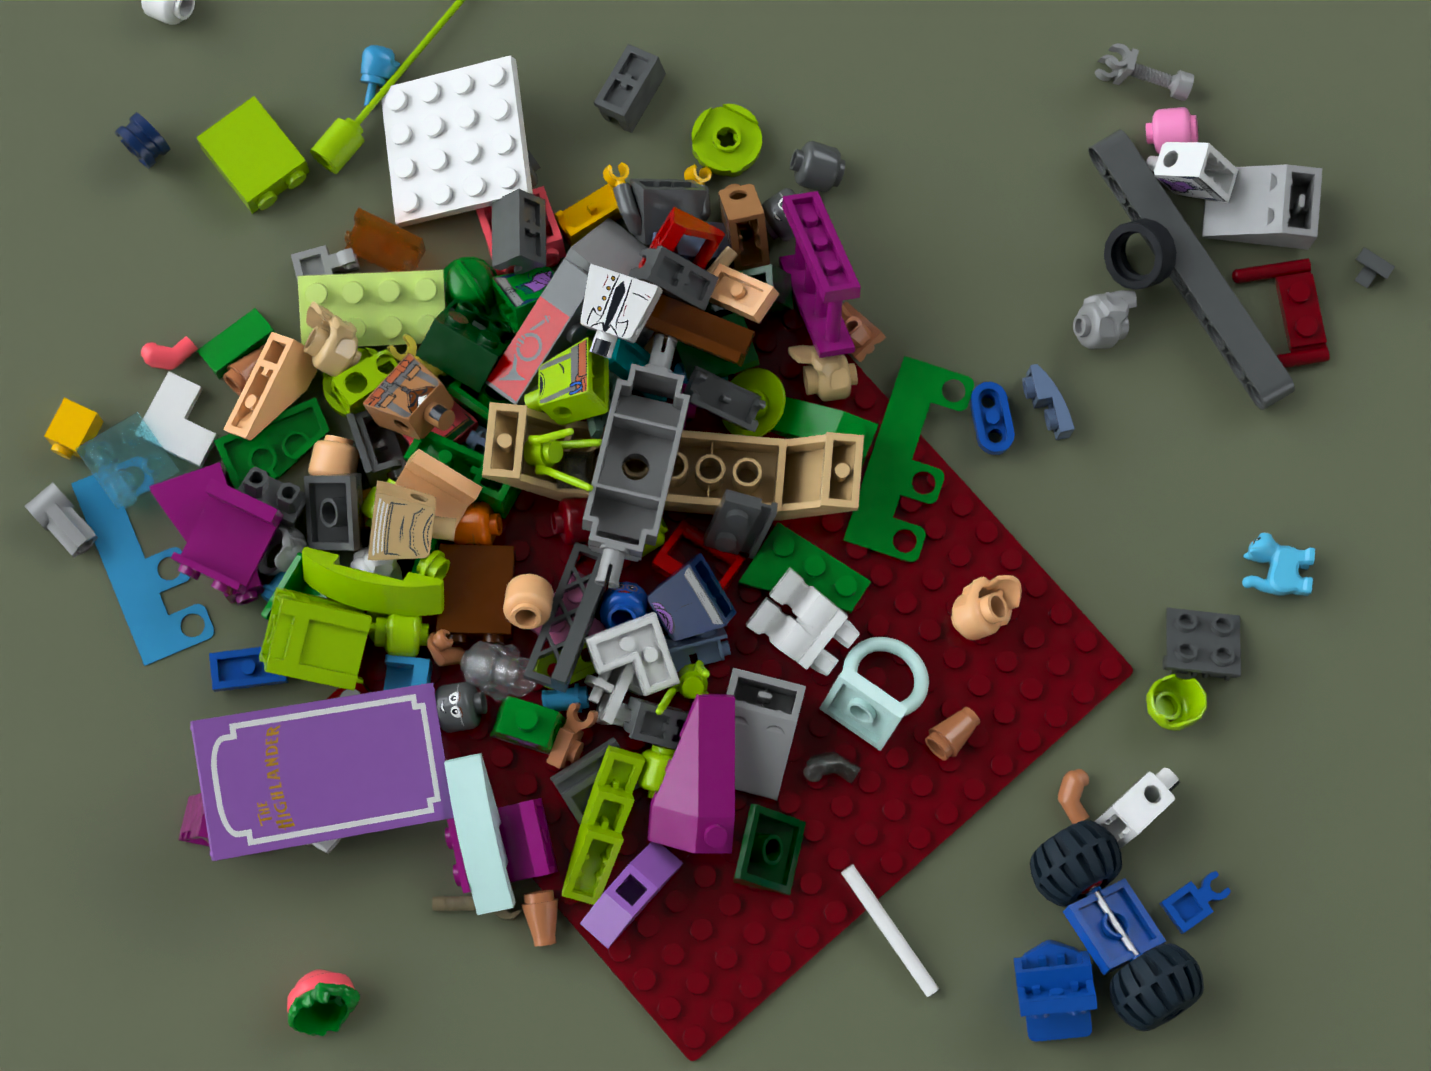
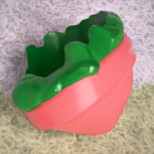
(321, 1002)

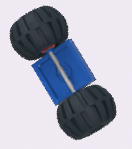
(1115, 926)

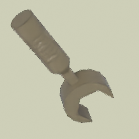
(466, 903)

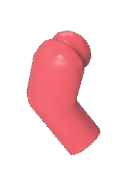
(167, 357)

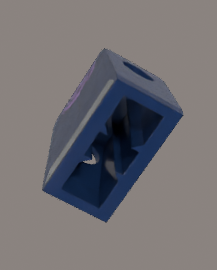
(691, 601)

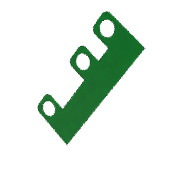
(891, 461)

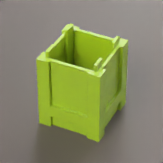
(315, 639)

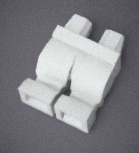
(813, 628)

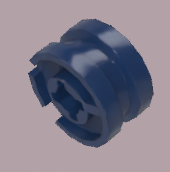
(142, 140)

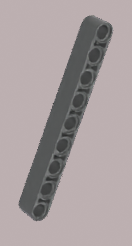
(1194, 272)

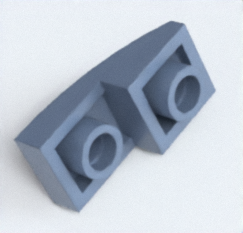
(1044, 393)

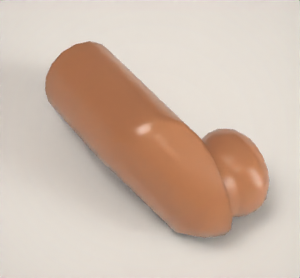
(1070, 794)

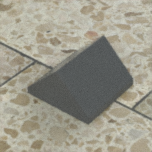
(334, 511)

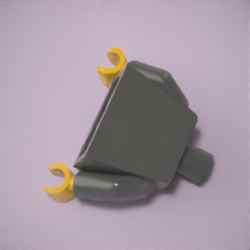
(648, 202)

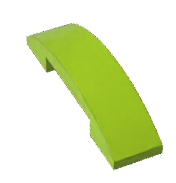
(369, 591)

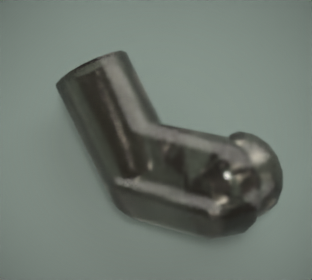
(830, 763)

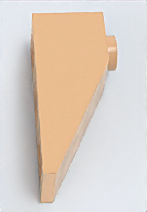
(275, 383)

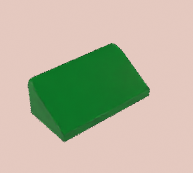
(236, 342)

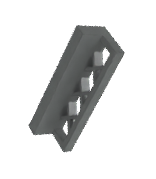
(579, 626)

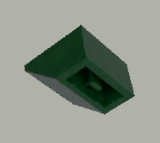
(465, 343)

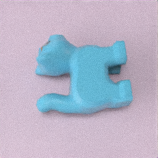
(1283, 570)

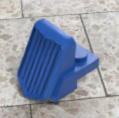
(1055, 991)

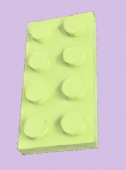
(377, 303)

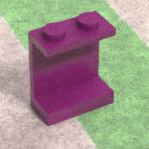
(228, 539)
(524, 839)

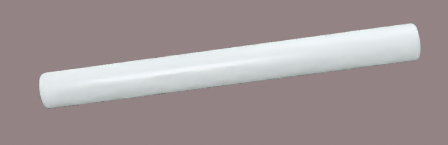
(890, 930)

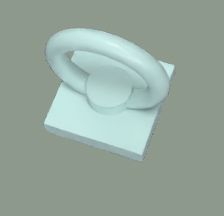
(864, 705)

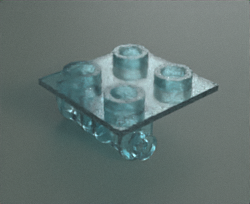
(127, 460)

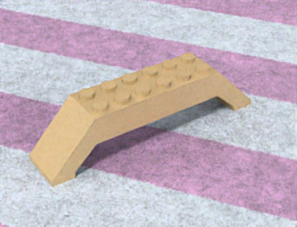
(799, 474)

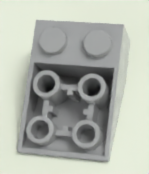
(1268, 207)
(764, 730)

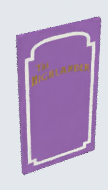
(321, 770)

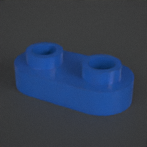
(992, 419)

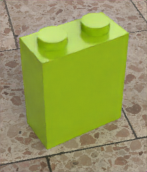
(253, 155)

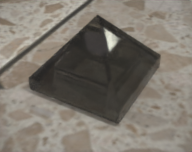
(577, 465)

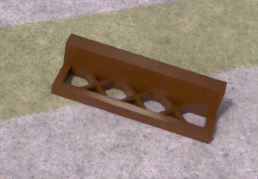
(700, 330)

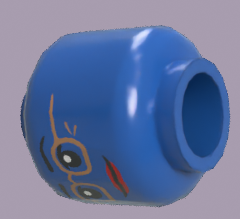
(623, 604)

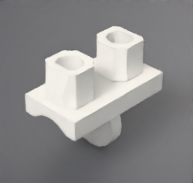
(613, 690)

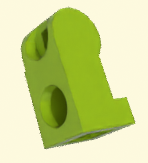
(362, 379)

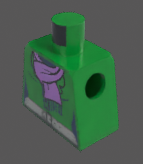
(518, 293)
(527, 724)

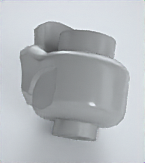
(1104, 319)

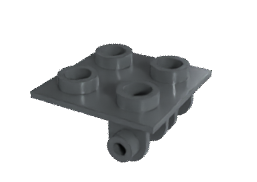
(1202, 643)

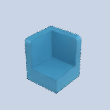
(406, 671)

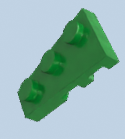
(277, 445)

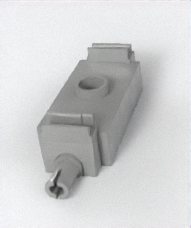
(627, 511)

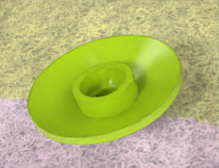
(771, 391)

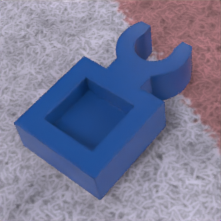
(1190, 905)

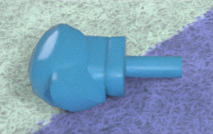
(376, 67)

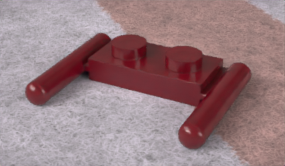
(1298, 309)

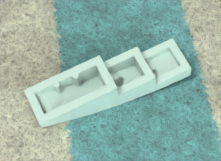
(479, 833)

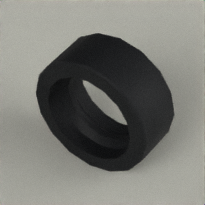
(1116, 257)

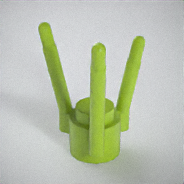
(546, 451)
(692, 682)

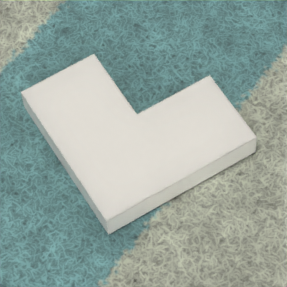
(169, 421)
(635, 642)

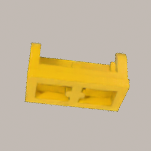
(587, 214)

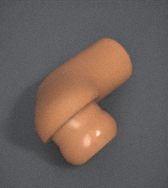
(441, 649)

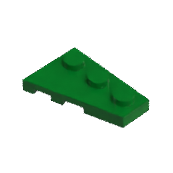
(816, 567)

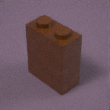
(476, 593)

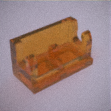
(384, 243)

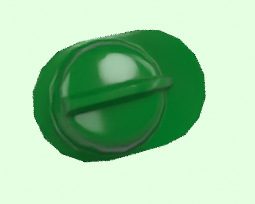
(472, 281)

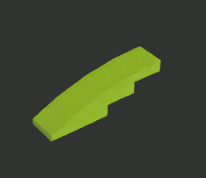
(602, 825)

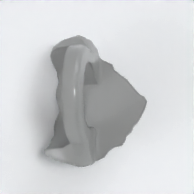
(293, 543)

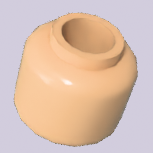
(334, 456)
(528, 601)

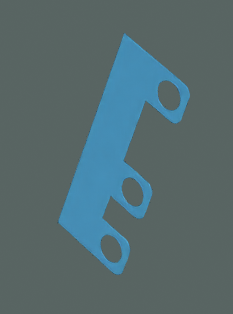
(137, 577)

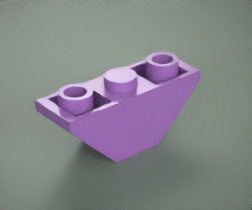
(630, 893)

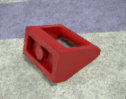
(682, 223)
(666, 565)

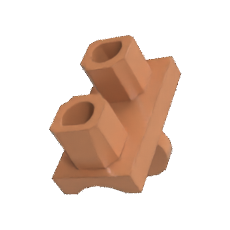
(862, 332)

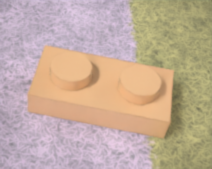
(742, 294)

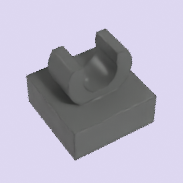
(1372, 266)

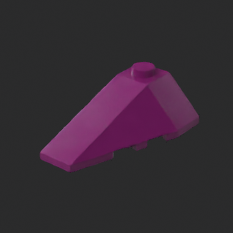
(698, 791)

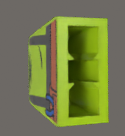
(572, 385)

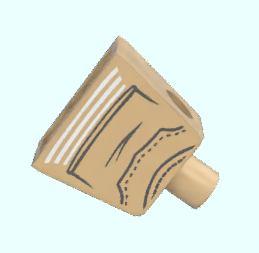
(405, 523)

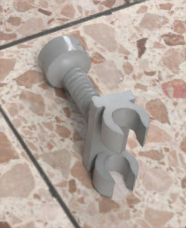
(1179, 84)

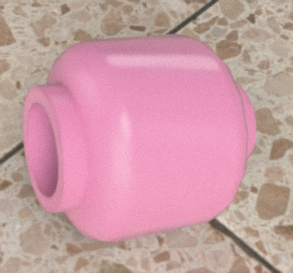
(1171, 126)

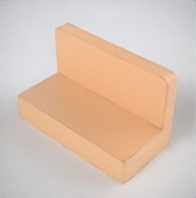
(433, 477)

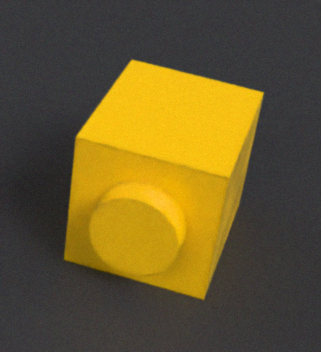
(72, 428)

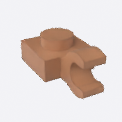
(568, 742)

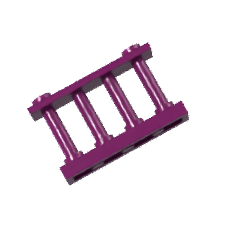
(819, 274)

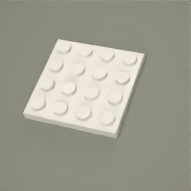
(455, 141)

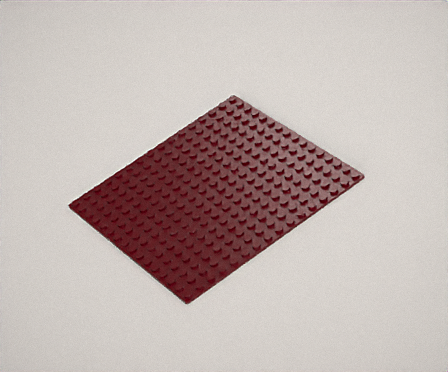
(718, 947)

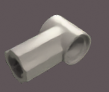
(57, 514)

